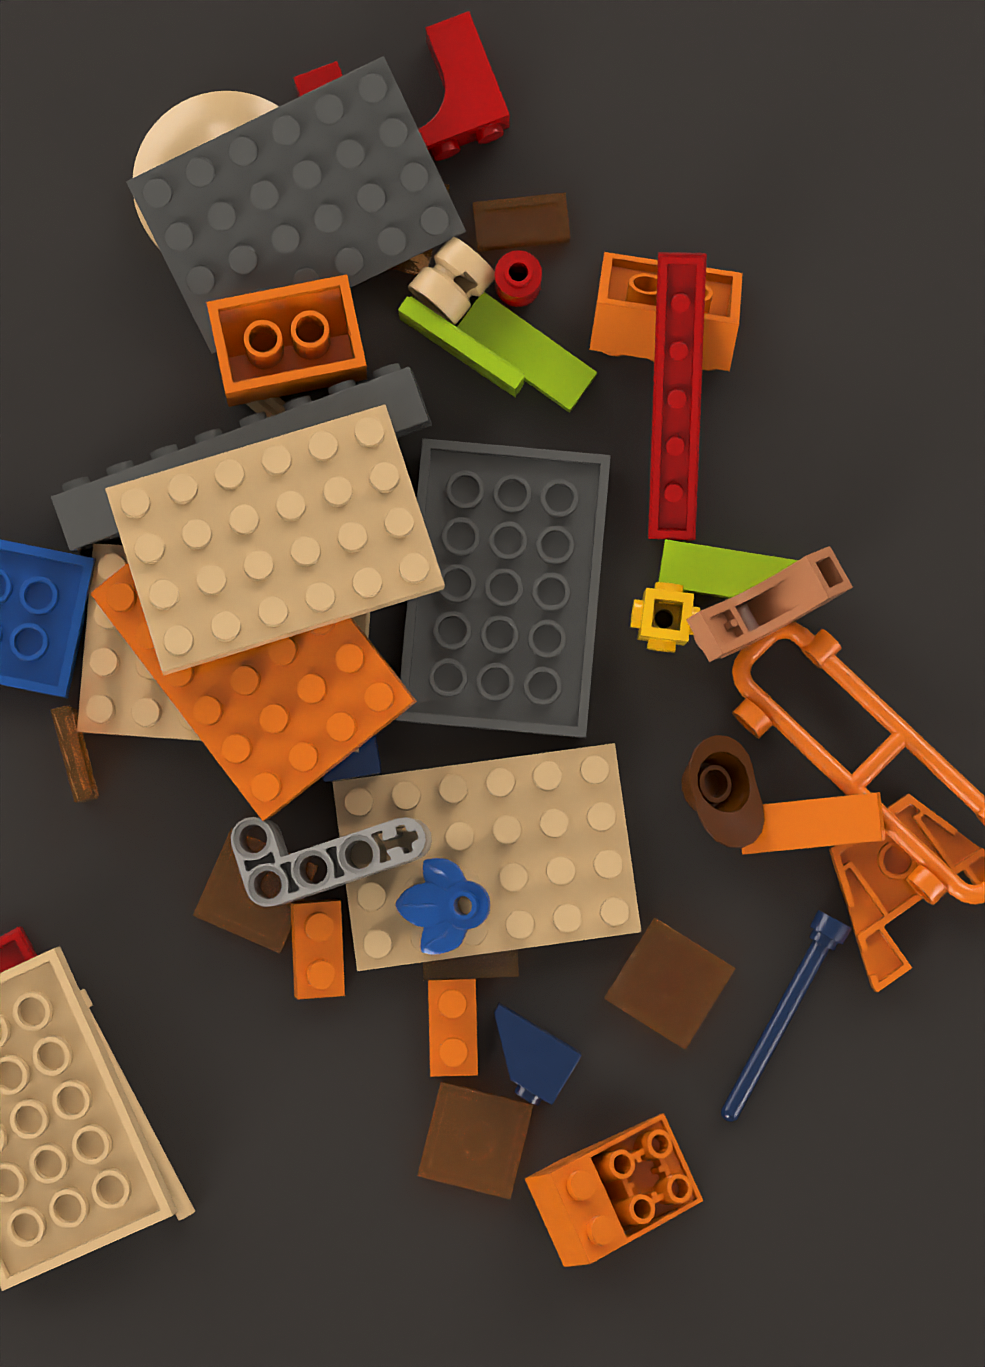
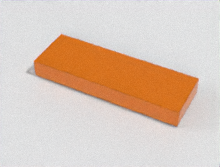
(820, 823)

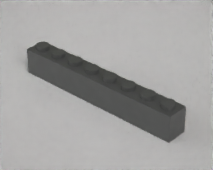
(85, 507)

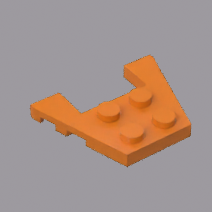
(876, 884)

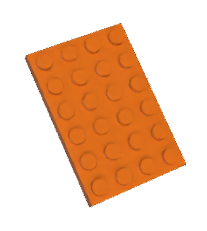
(275, 710)

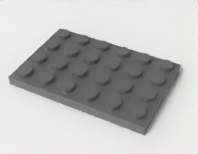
(299, 195)
(521, 589)

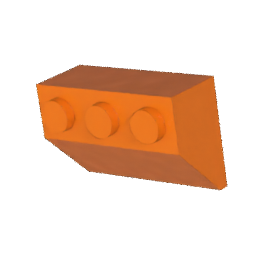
(627, 311)
(287, 340)

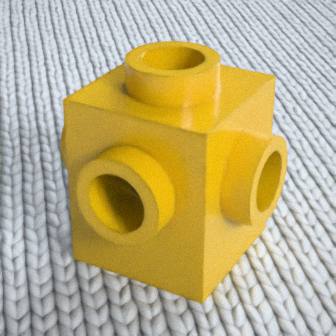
(667, 598)

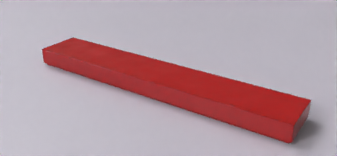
(677, 395)

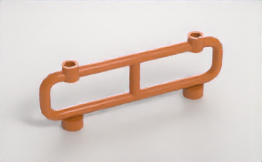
(759, 712)

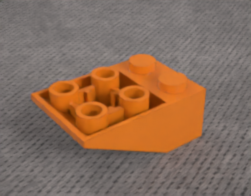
(613, 1191)

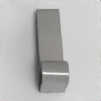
(335, 853)

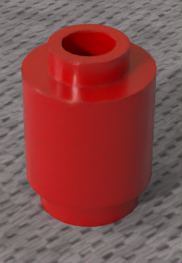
(518, 292)

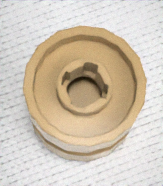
(453, 280)

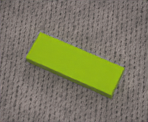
(461, 346)
(542, 360)
(716, 570)

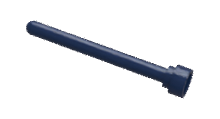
(826, 935)

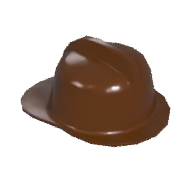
(724, 791)

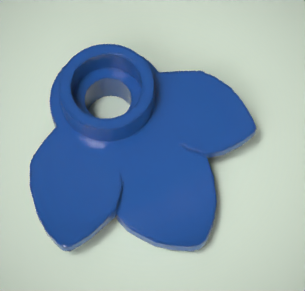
(436, 906)

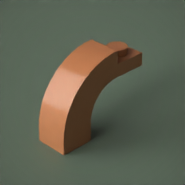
(769, 605)

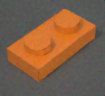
(317, 949)
(453, 1027)

